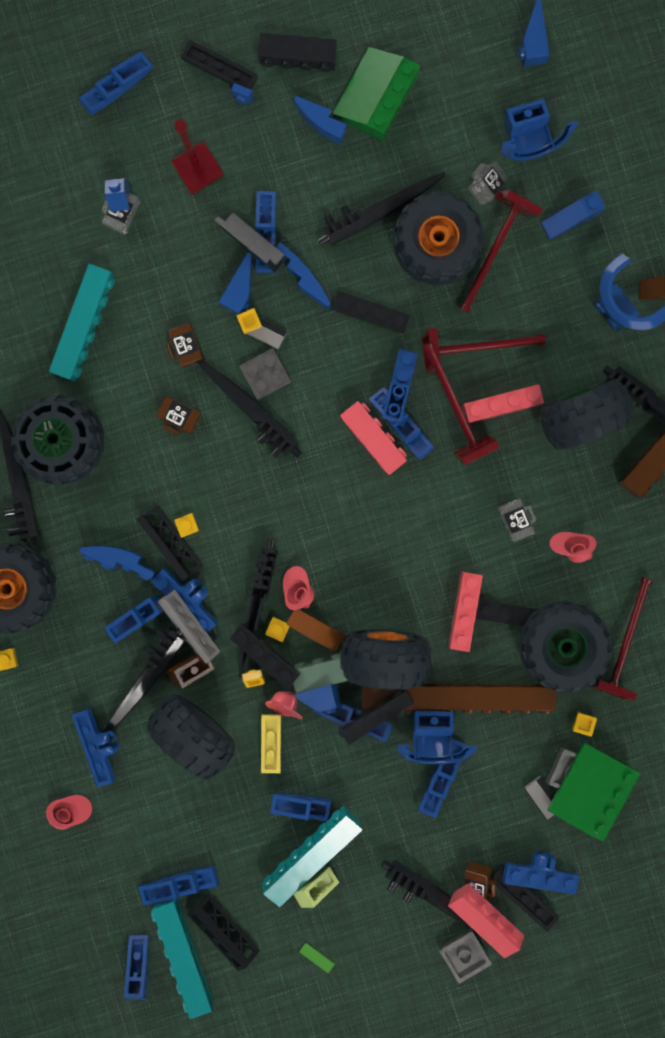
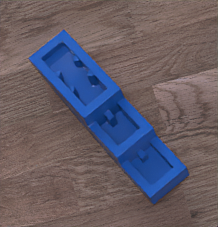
(116, 84)
(266, 222)
(307, 282)
(406, 430)
(348, 712)
(439, 784)
(179, 885)

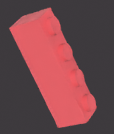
(503, 404)
(373, 438)
(465, 611)
(486, 920)

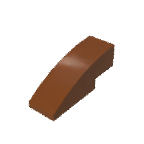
(315, 629)

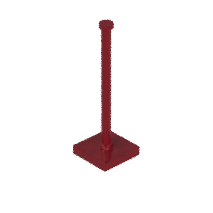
(197, 164)
(517, 205)
(431, 336)
(474, 449)
(612, 686)

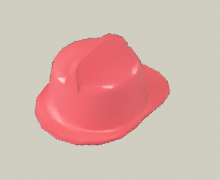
(573, 545)
(297, 589)
(284, 704)
(68, 811)

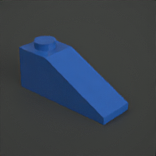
(535, 44)
(573, 215)
(238, 292)
(137, 968)

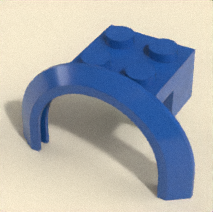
(530, 132)
(617, 306)
(433, 739)

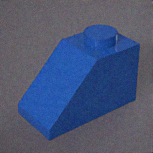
(117, 194)
(321, 699)

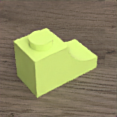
(316, 888)

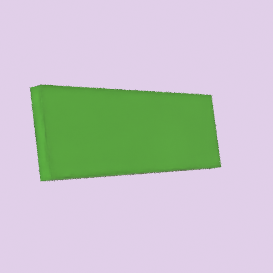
(316, 957)

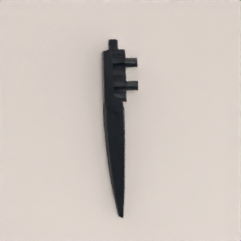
(356, 222)
(638, 392)
(267, 424)
(22, 504)
(259, 593)
(155, 666)
(419, 887)

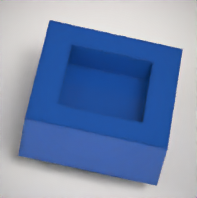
(242, 94)

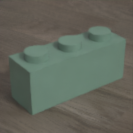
(319, 673)

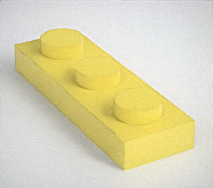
(271, 743)

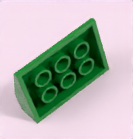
(377, 92)
(593, 791)

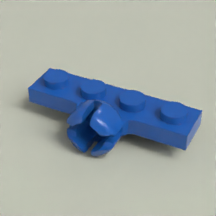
(167, 582)
(96, 746)
(541, 875)

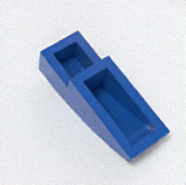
(321, 120)
(134, 618)
(301, 806)

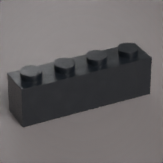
(297, 52)

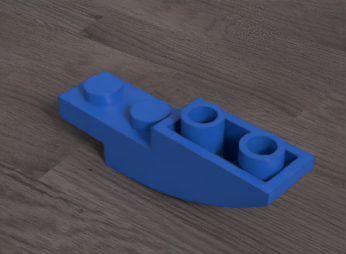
(399, 386)
(111, 557)

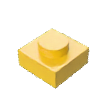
(249, 321)
(187, 525)
(277, 629)
(8, 659)
(253, 678)
(584, 724)

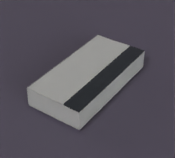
(269, 334)
(541, 795)

